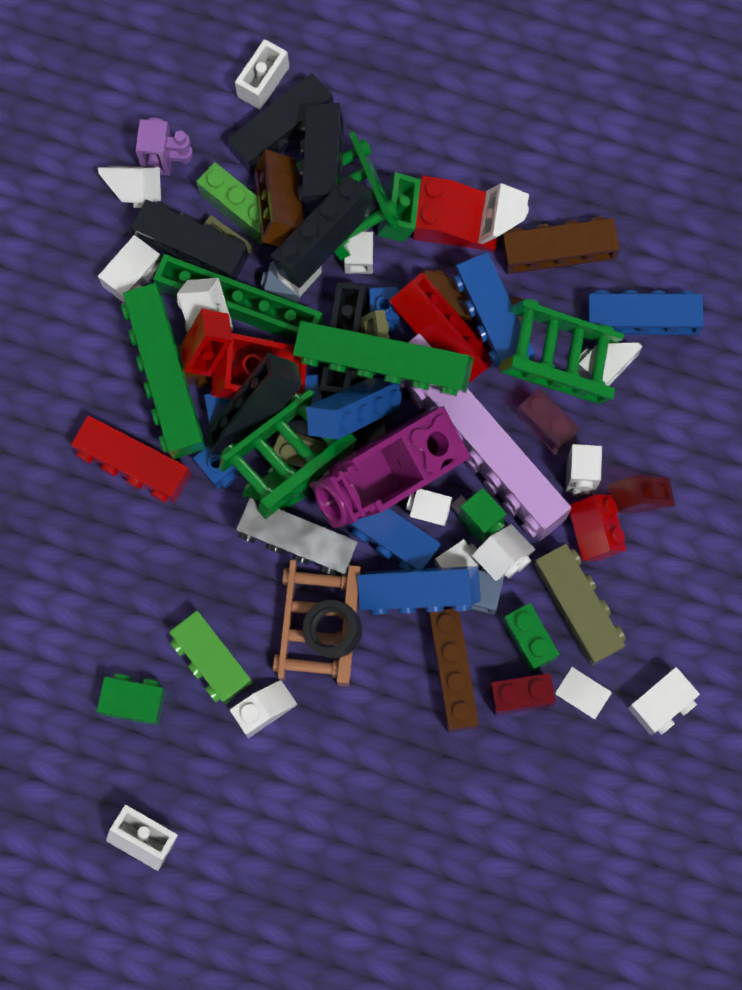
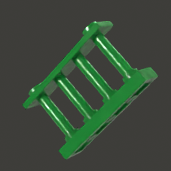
(388, 209)
(544, 372)
(293, 481)

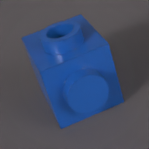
(379, 300)
(209, 464)

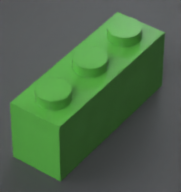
(231, 199)
(209, 658)

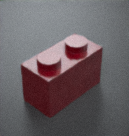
(522, 694)

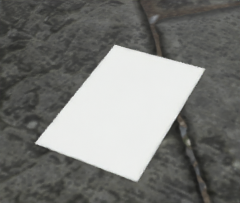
(583, 693)

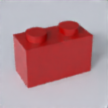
(206, 342)
(597, 527)

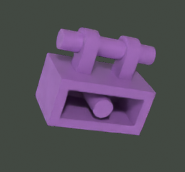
(158, 148)

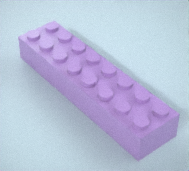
(498, 459)

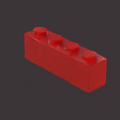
(438, 322)
(131, 460)

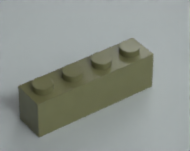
(579, 604)

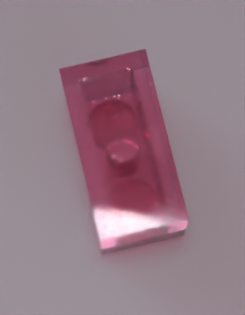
(547, 421)

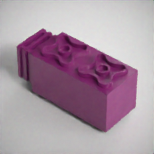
(390, 468)

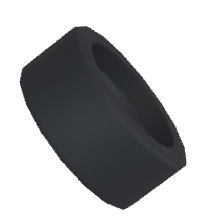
(313, 618)

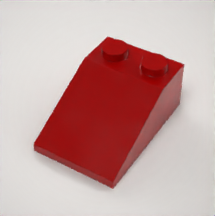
(450, 214)
(242, 358)

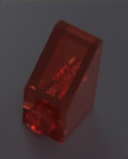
(642, 494)

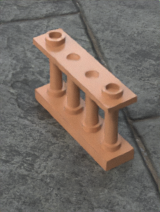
(339, 668)

